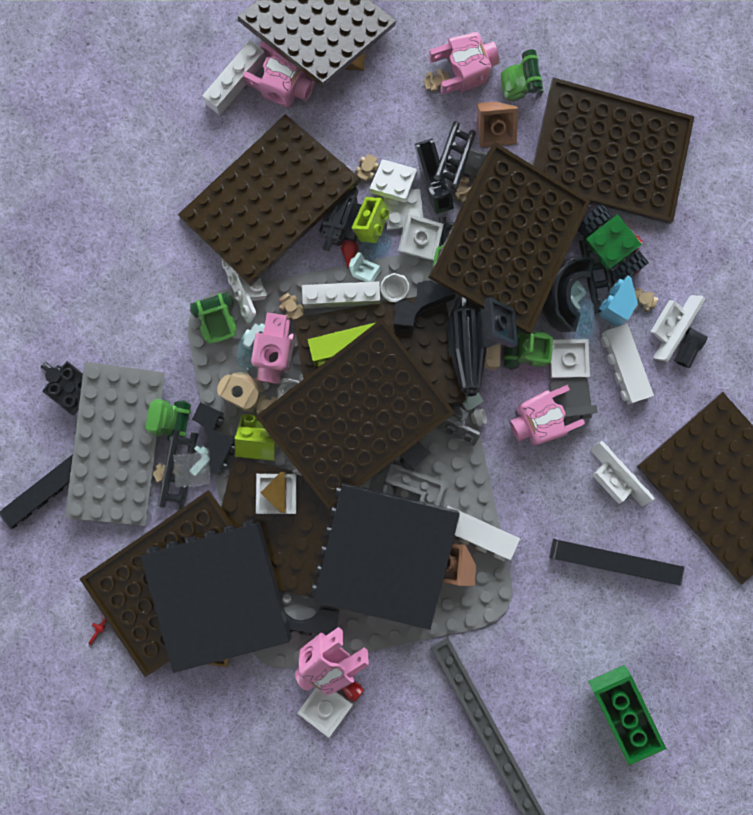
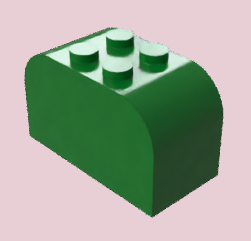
(627, 714)

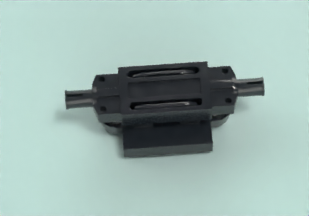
(339, 221)
(64, 385)

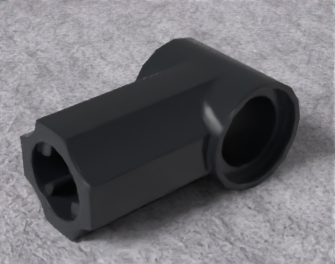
(690, 346)

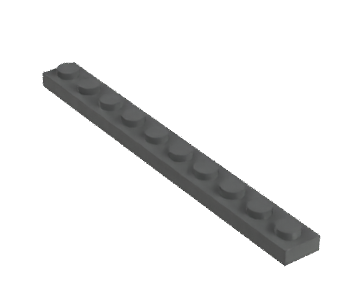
(486, 728)

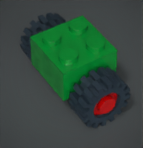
(612, 242)

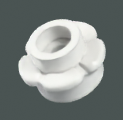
(479, 417)

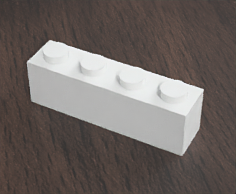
(231, 80)
(340, 295)
(627, 364)
(485, 537)

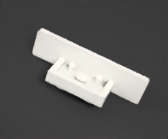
(244, 292)
(673, 325)
(617, 478)

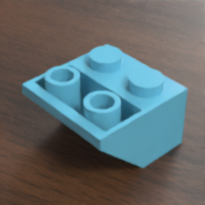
(620, 303)

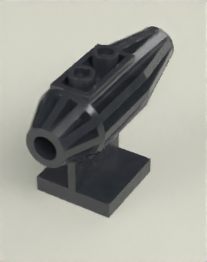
(470, 335)

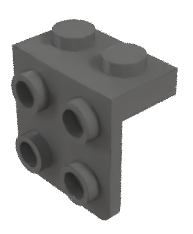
(575, 401)

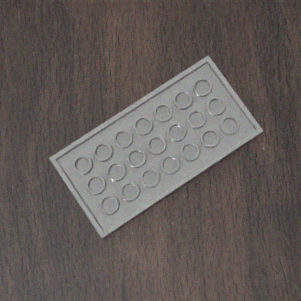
(112, 446)

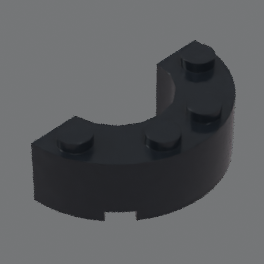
(558, 305)

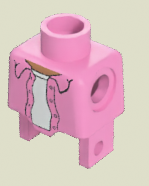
(469, 61)
(281, 80)
(273, 340)
(542, 419)
(327, 664)

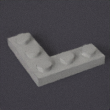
(429, 488)

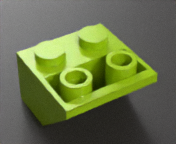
(253, 440)

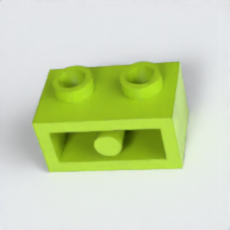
(371, 220)

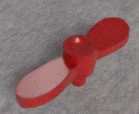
(99, 629)

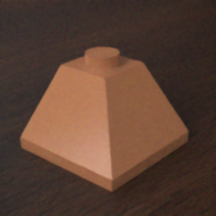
(497, 123)
(460, 567)

